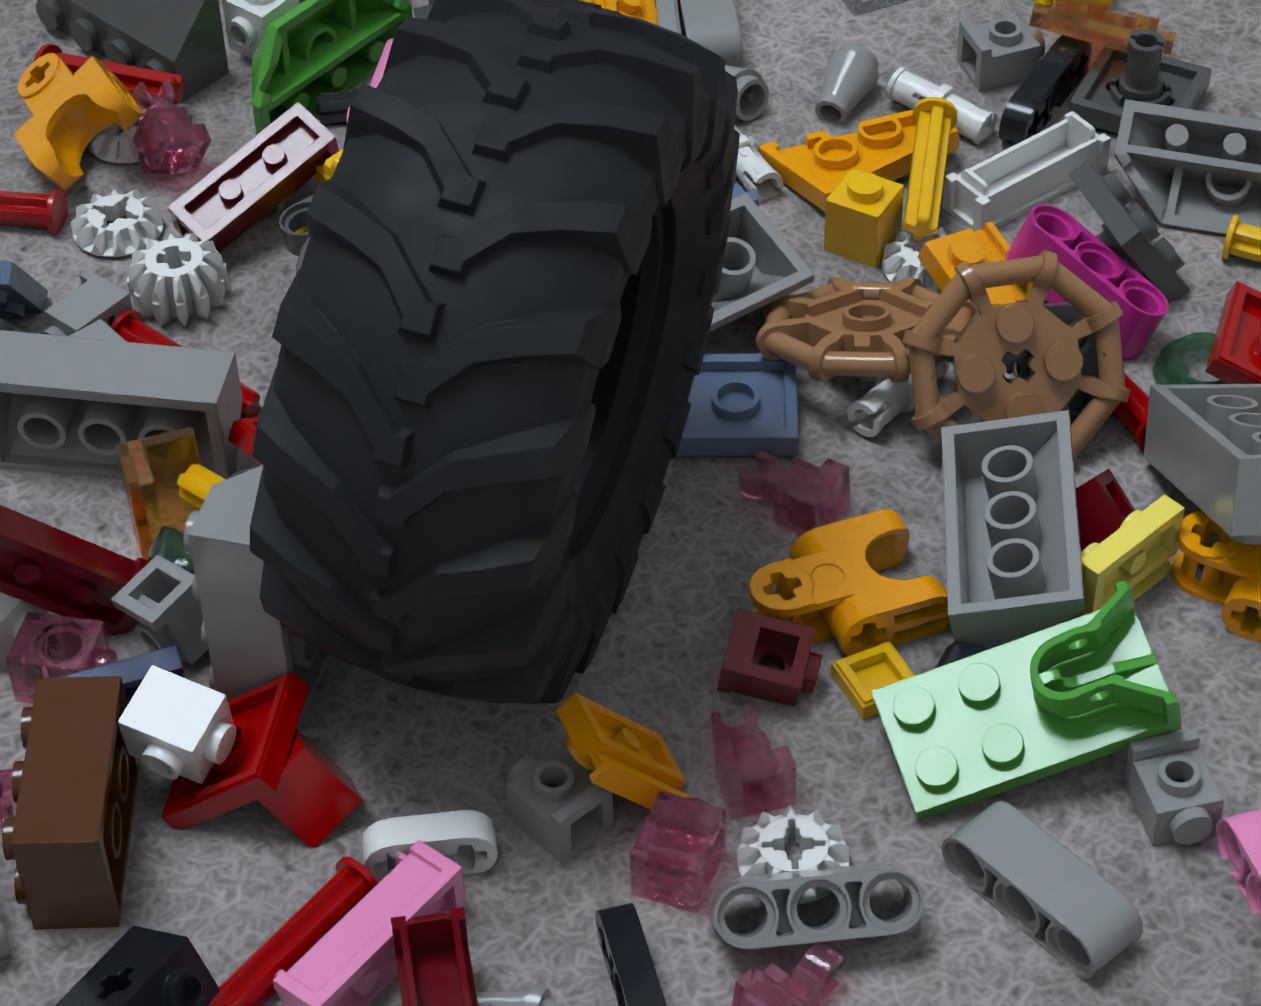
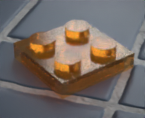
(1096, 23)

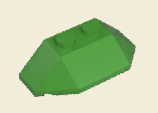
(320, 51)

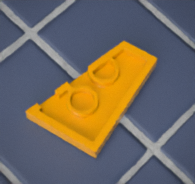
(818, 166)

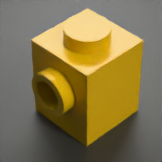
(862, 217)

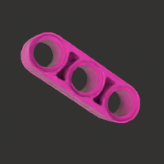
(1098, 267)

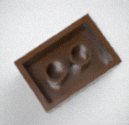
(72, 804)

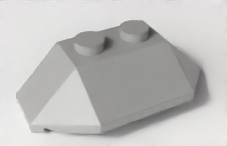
(1192, 165)

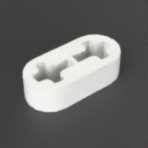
(459, 835)

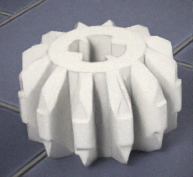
(177, 278)

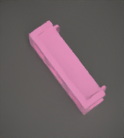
(359, 953)

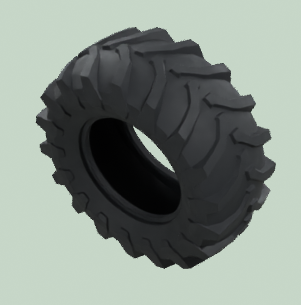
(494, 344)

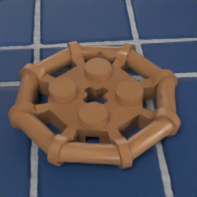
(851, 328)
(1012, 328)

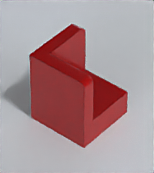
(311, 793)

